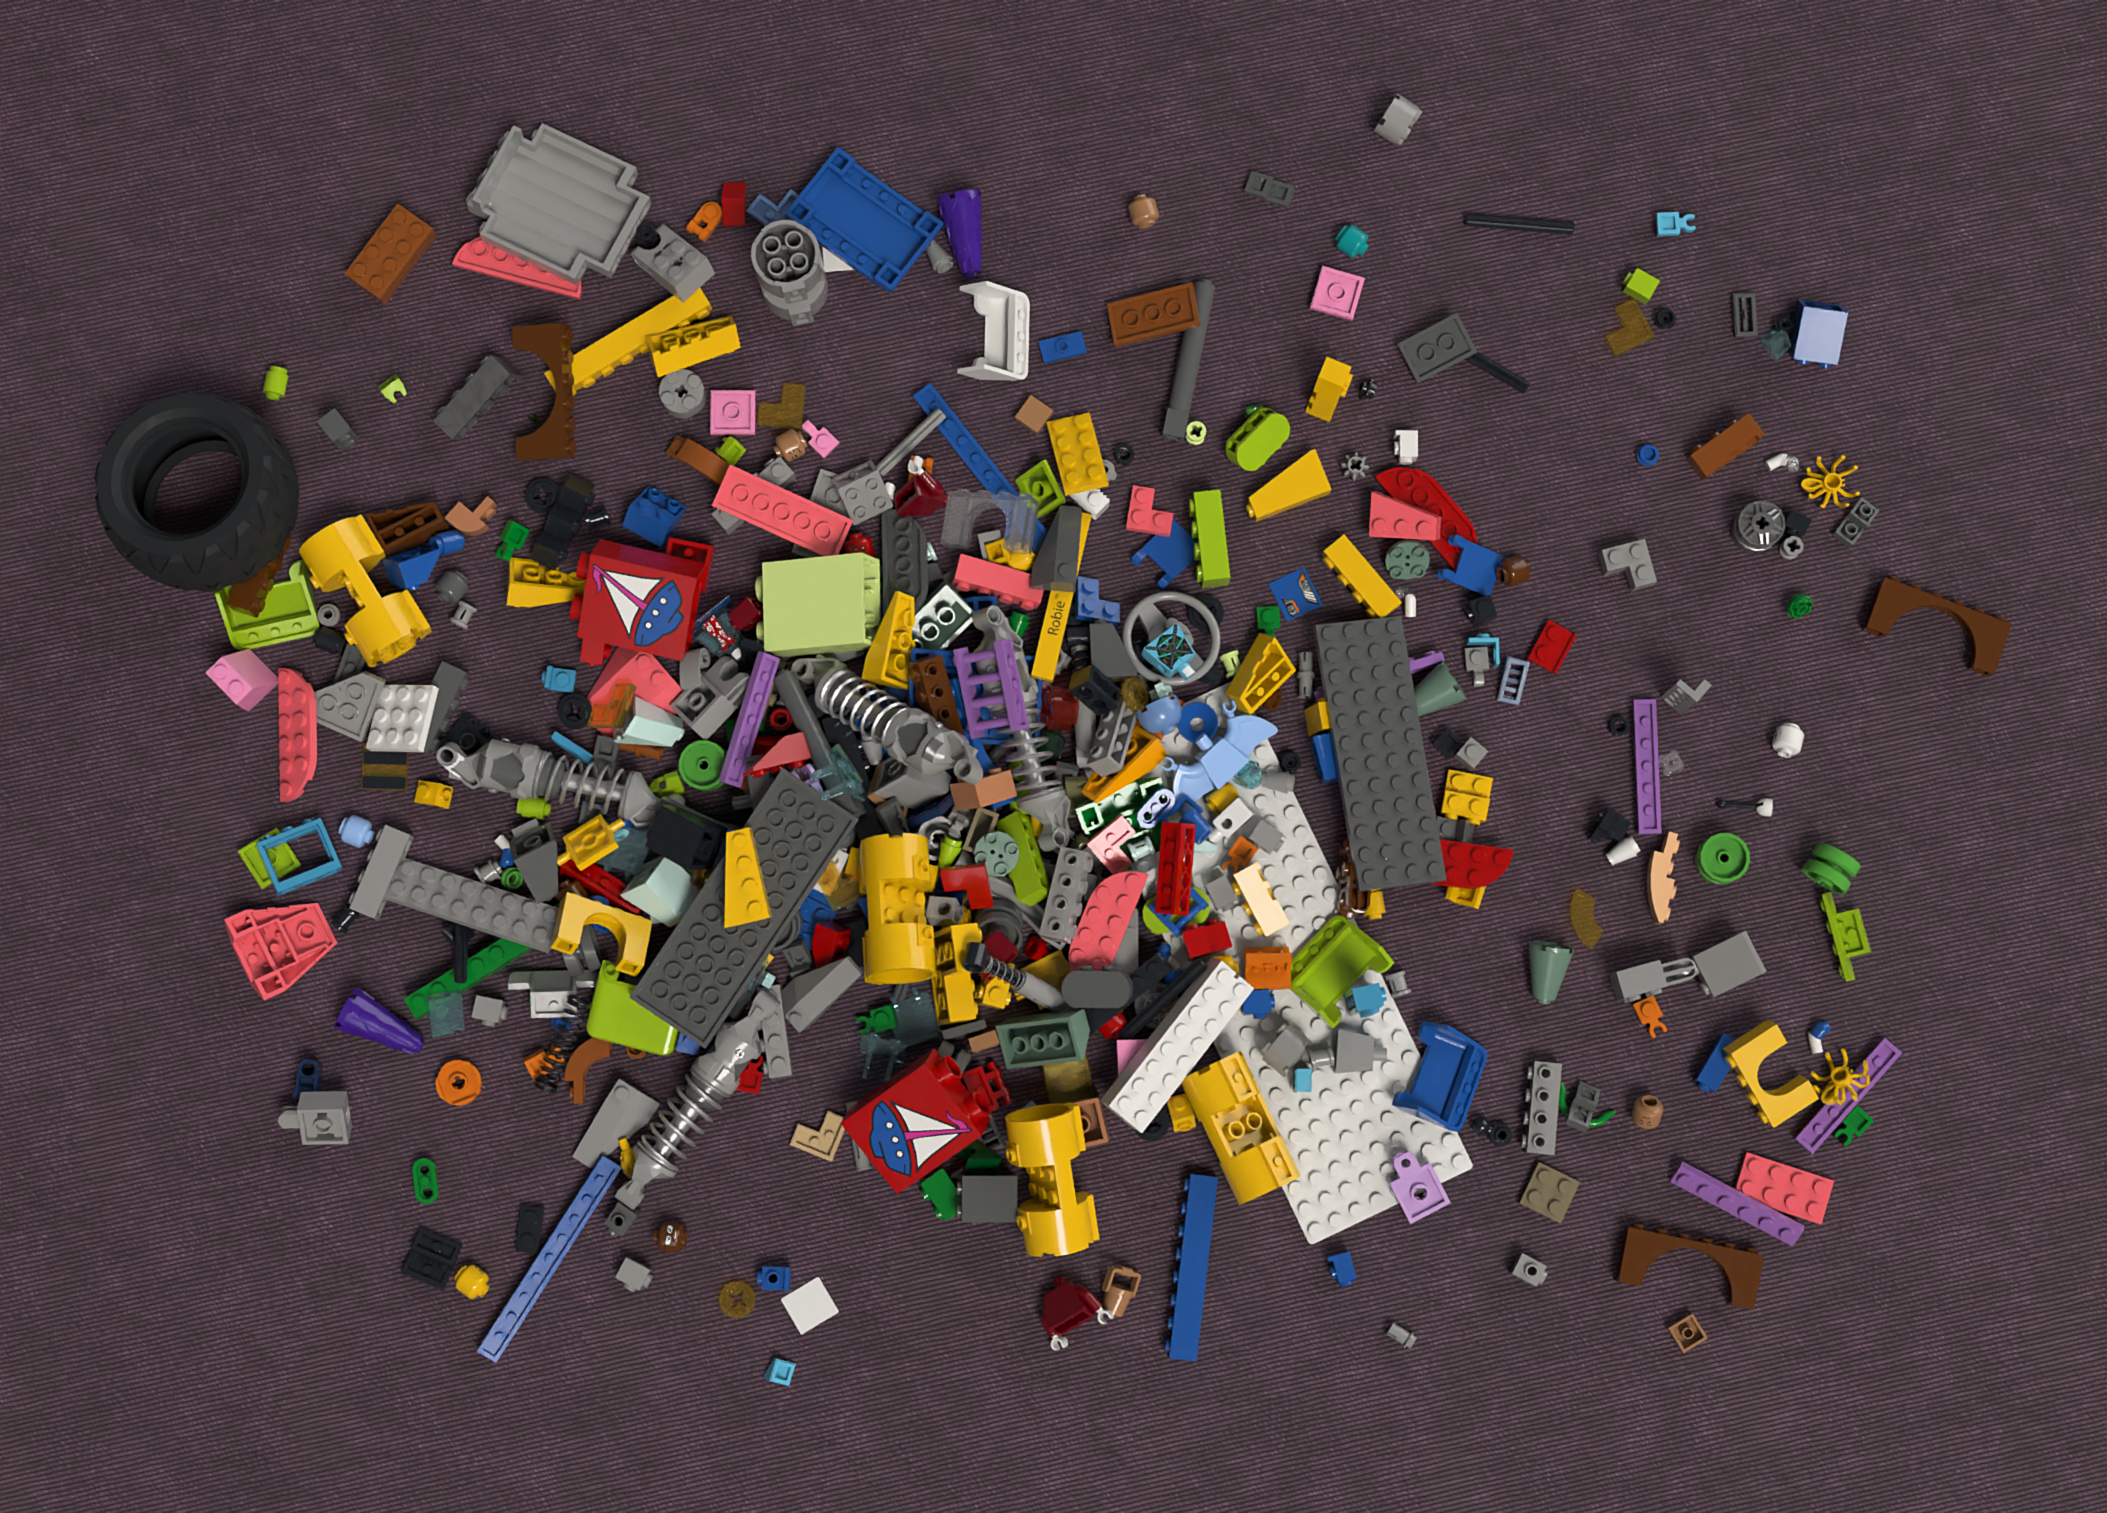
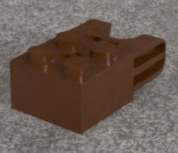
(1349, 901)

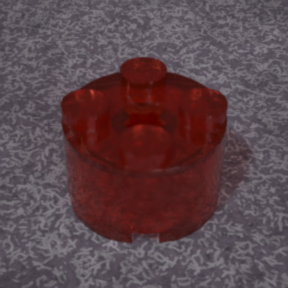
(1058, 708)

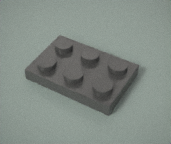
(1437, 347)

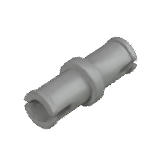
(1305, 675)

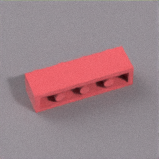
(996, 580)

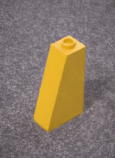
(1291, 488)

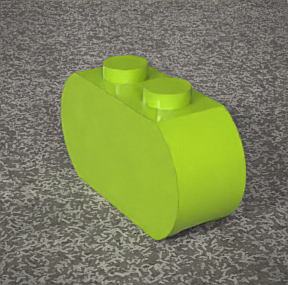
(1257, 439)
(1155, 926)

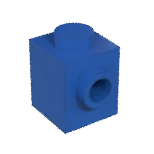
(1258, 1004)

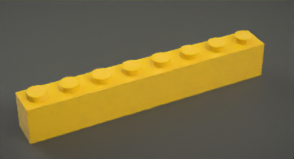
(630, 339)

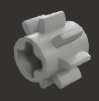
(1355, 460)

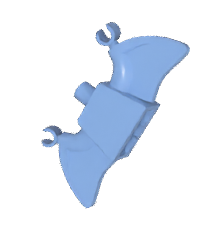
(1220, 757)

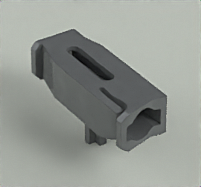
(757, 786)

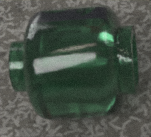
(1055, 744)

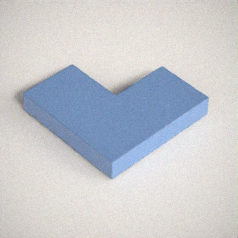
(767, 212)

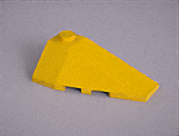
(536, 585)

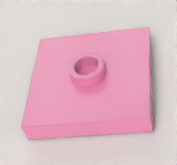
(1337, 293)
(733, 412)

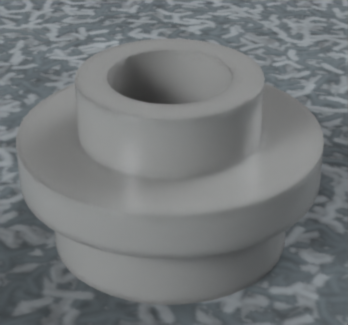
(335, 615)

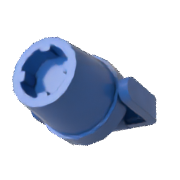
(1193, 816)

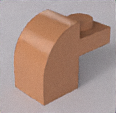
(472, 523)

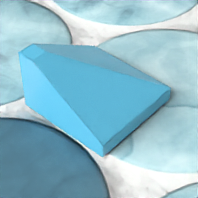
(780, 1372)

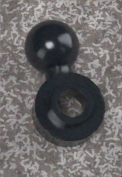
(1482, 1126)

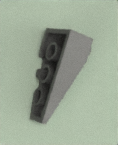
(1058, 557)

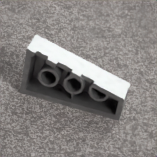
(476, 396)

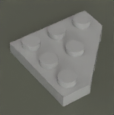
(349, 704)

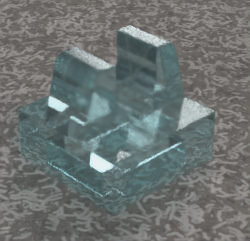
(1777, 345)

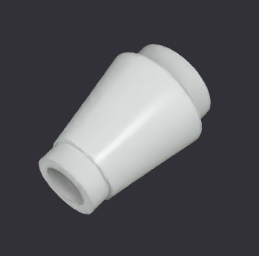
(1623, 851)

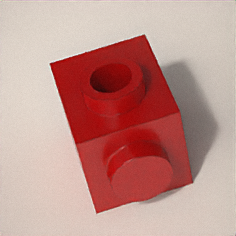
(594, 652)

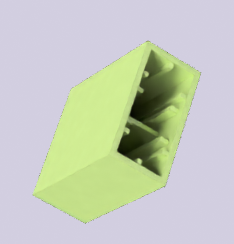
(819, 605)

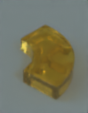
(1583, 918)

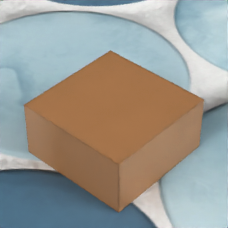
(1034, 415)
(984, 1041)
(1686, 1333)

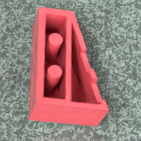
(1400, 520)

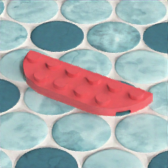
(491, 261)
(296, 733)
(1106, 920)

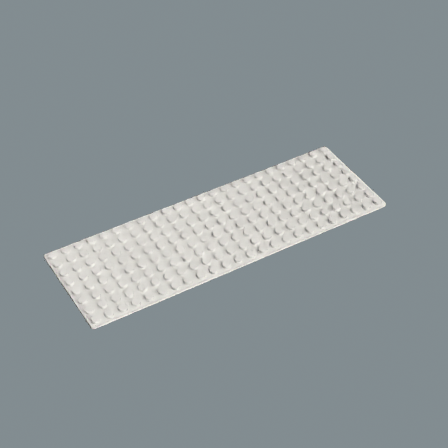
(1347, 1122)

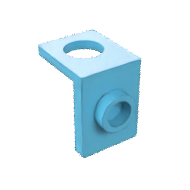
(1485, 640)

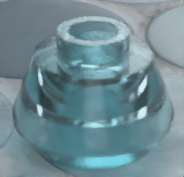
(1249, 776)

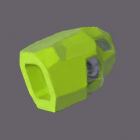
(667, 785)

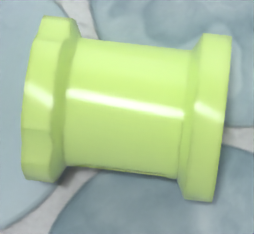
(1193, 439)
(1231, 663)

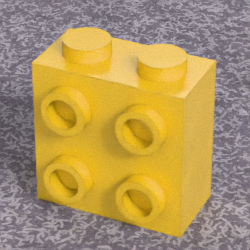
(994, 994)

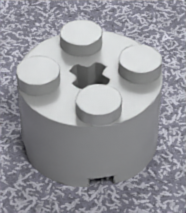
(1396, 119)
(689, 403)
(937, 825)
(1286, 1049)

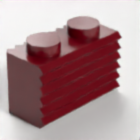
(746, 614)

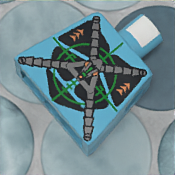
(1171, 653)

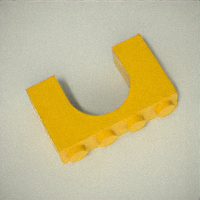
(629, 929)
(1746, 1056)

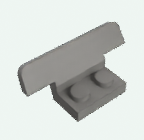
(1127, 954)
(551, 989)

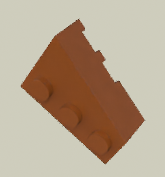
(1725, 446)

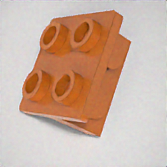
(1268, 967)

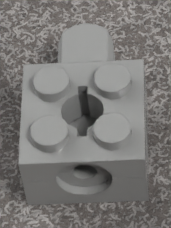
(316, 1126)

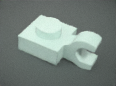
(1160, 692)

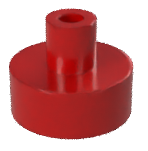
(1036, 948)

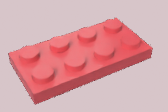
(1784, 1188)

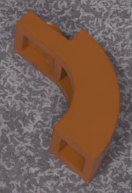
(698, 459)
(579, 1064)

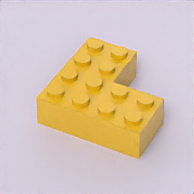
(952, 984)

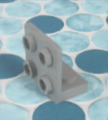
(862, 492)

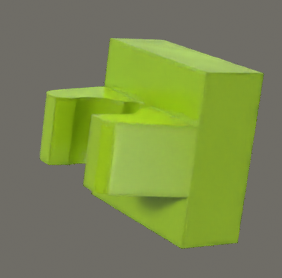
(390, 386)
(731, 450)

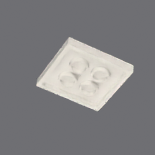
(402, 718)

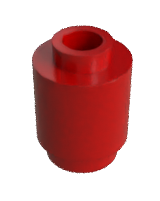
(778, 714)

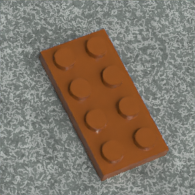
(1154, 314)

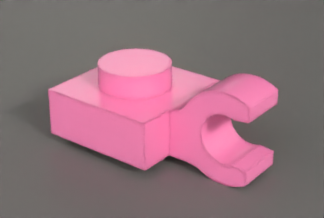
(821, 440)

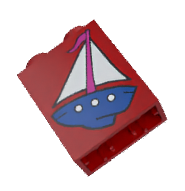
(638, 599)
(917, 1120)

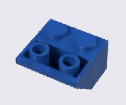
(654, 516)

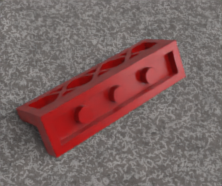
(1173, 868)
(599, 883)

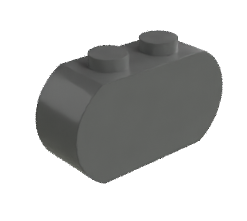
(1097, 988)

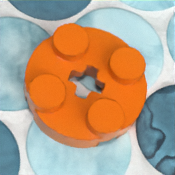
(447, 1077)

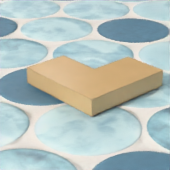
(821, 1143)

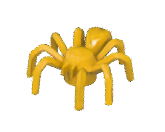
(1830, 483)
(1842, 1079)

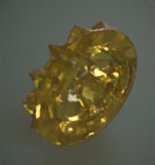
(1140, 694)
(726, 1301)

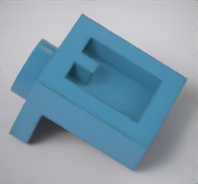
(559, 679)

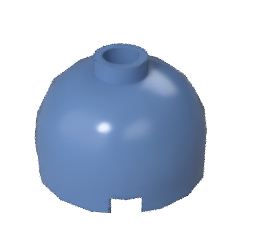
(1161, 715)

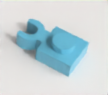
(1670, 224)

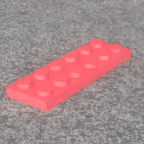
(781, 512)

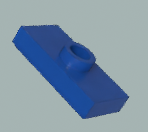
(1062, 347)

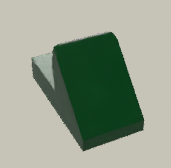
(980, 1160)

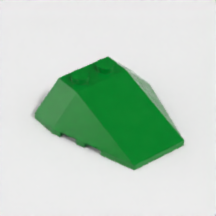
(1125, 802)

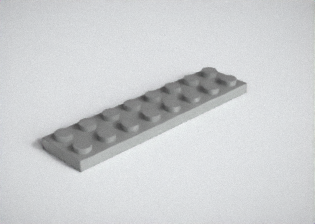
(473, 904)

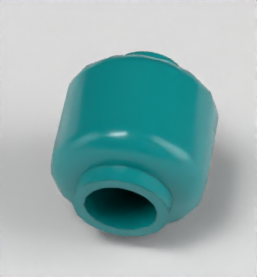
(1352, 241)

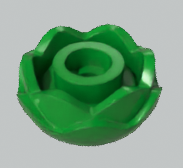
(1799, 605)

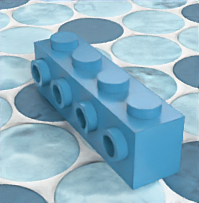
(1365, 1000)

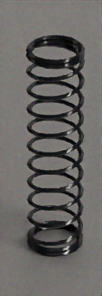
(548, 1081)

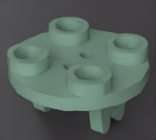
(1417, 559)
(1001, 844)

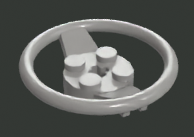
(1156, 624)

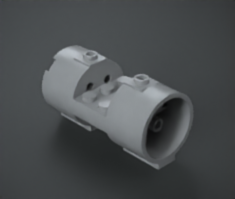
(790, 271)

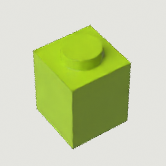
(1640, 285)

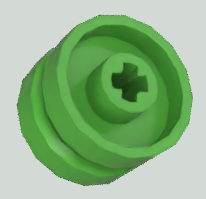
(694, 758)
(1735, 858)
(1831, 868)

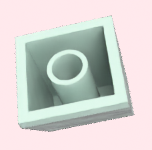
(662, 890)

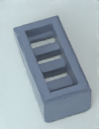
(1521, 681)

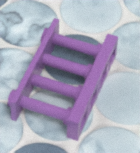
(1011, 695)

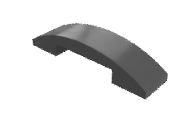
(605, 754)

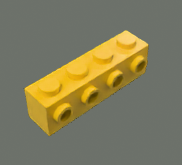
(1360, 578)

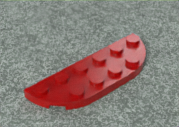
(1424, 492)
(1472, 864)

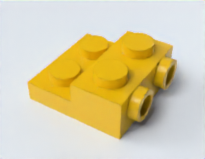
(1466, 797)

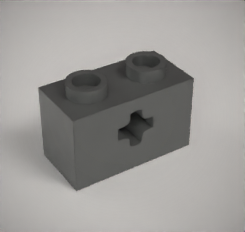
(338, 430)

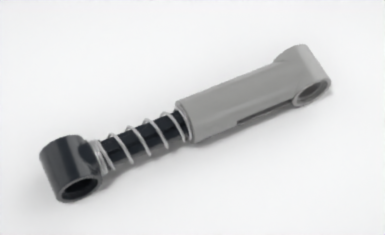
(1085, 729)
(978, 960)

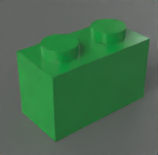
(942, 1193)

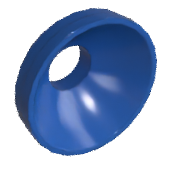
(1200, 711)

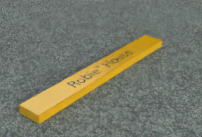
(1056, 620)

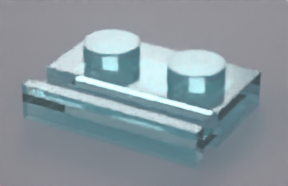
(445, 1013)

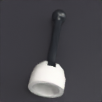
(1763, 806)

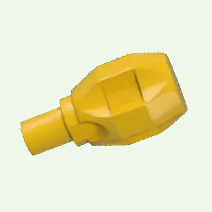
(627, 1158)

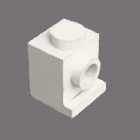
(1406, 446)

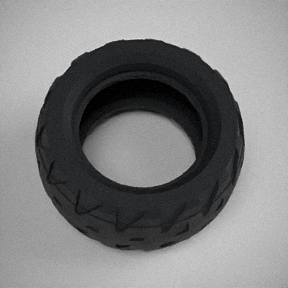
(158, 440)

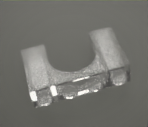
(965, 507)

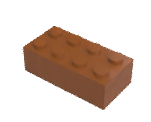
(391, 254)

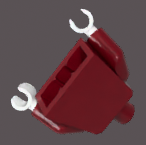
(920, 495)
(1068, 1308)

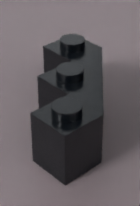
(563, 522)

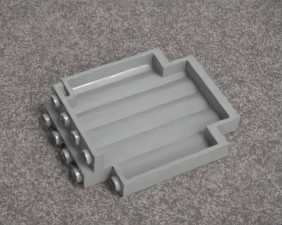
(558, 203)

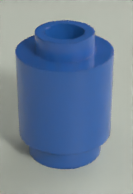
(447, 542)

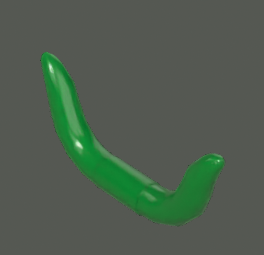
(1594, 1122)

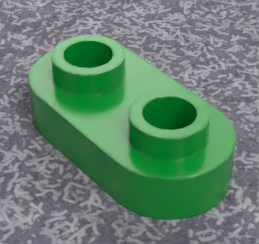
(425, 1181)

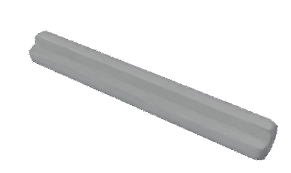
(910, 441)

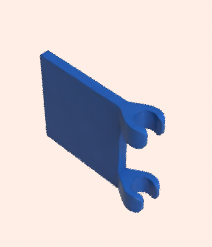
(1169, 553)
(1474, 567)

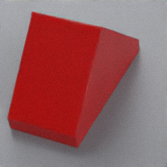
(734, 203)

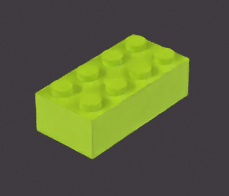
(1210, 538)

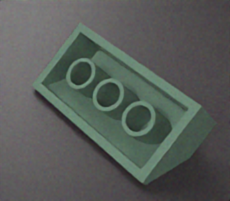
(941, 618)
(1044, 1038)

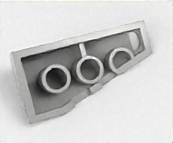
(817, 990)
(618, 1118)

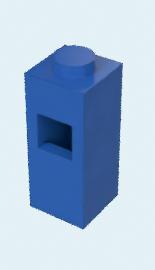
(1714, 1066)

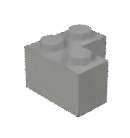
(1632, 559)

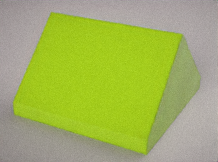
(1043, 487)

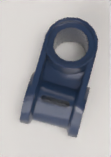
(307, 1082)

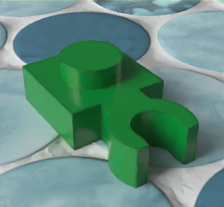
(881, 1019)
(1855, 1123)

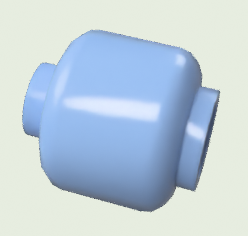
(356, 831)

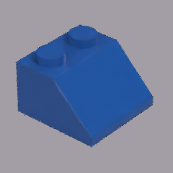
(411, 567)

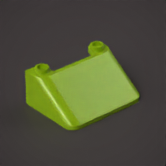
(287, 613)
(1333, 965)
(624, 1021)

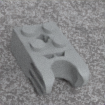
(674, 264)
(716, 698)
(1650, 978)

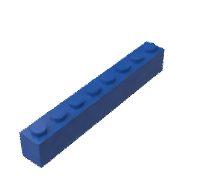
(1192, 1267)

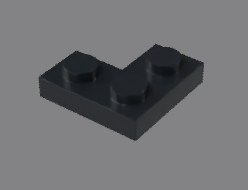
(749, 652)

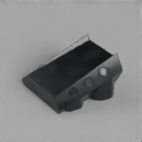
(469, 735)

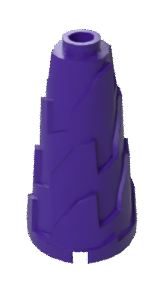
(963, 225)
(373, 1022)

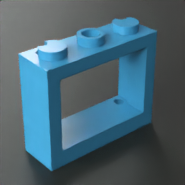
(289, 834)

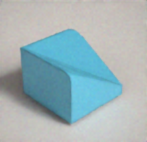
(1303, 1080)

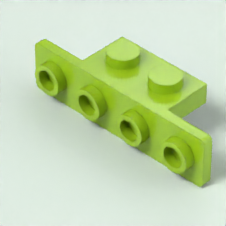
(1848, 935)

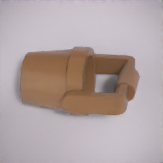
(1117, 1296)

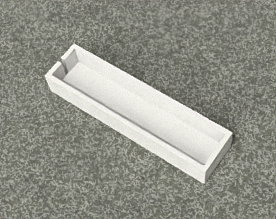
(1177, 1045)

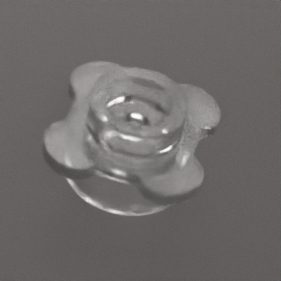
(1674, 757)

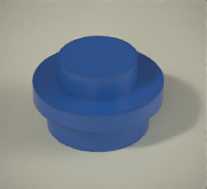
(1647, 455)

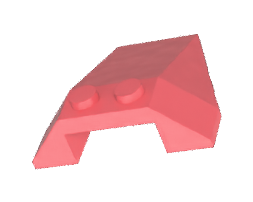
(641, 670)
(279, 944)

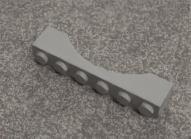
(1003, 889)

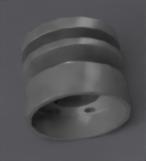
(1748, 534)

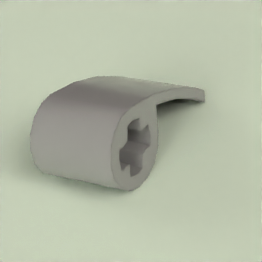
(691, 666)

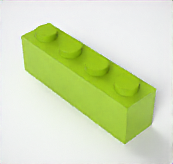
(1029, 874)

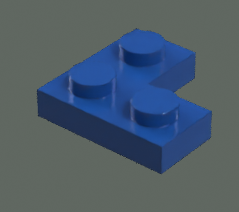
(1089, 606)

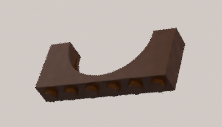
(556, 436)
(1984, 633)
(1739, 1267)

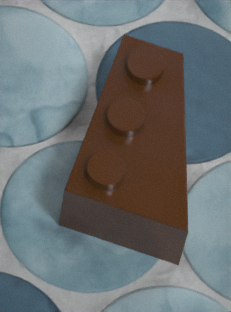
(407, 527)

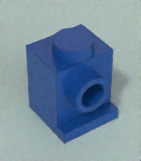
(1342, 1268)
(782, 1273)

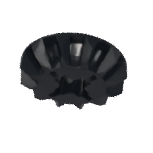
(533, 491)
(1217, 611)
(566, 708)
(1156, 1133)

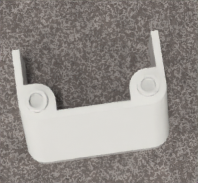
(1005, 332)

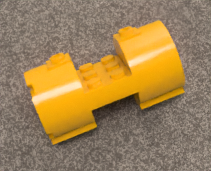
(342, 558)
(894, 877)
(1240, 1128)
(1044, 1143)

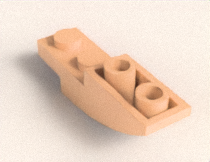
(1659, 887)

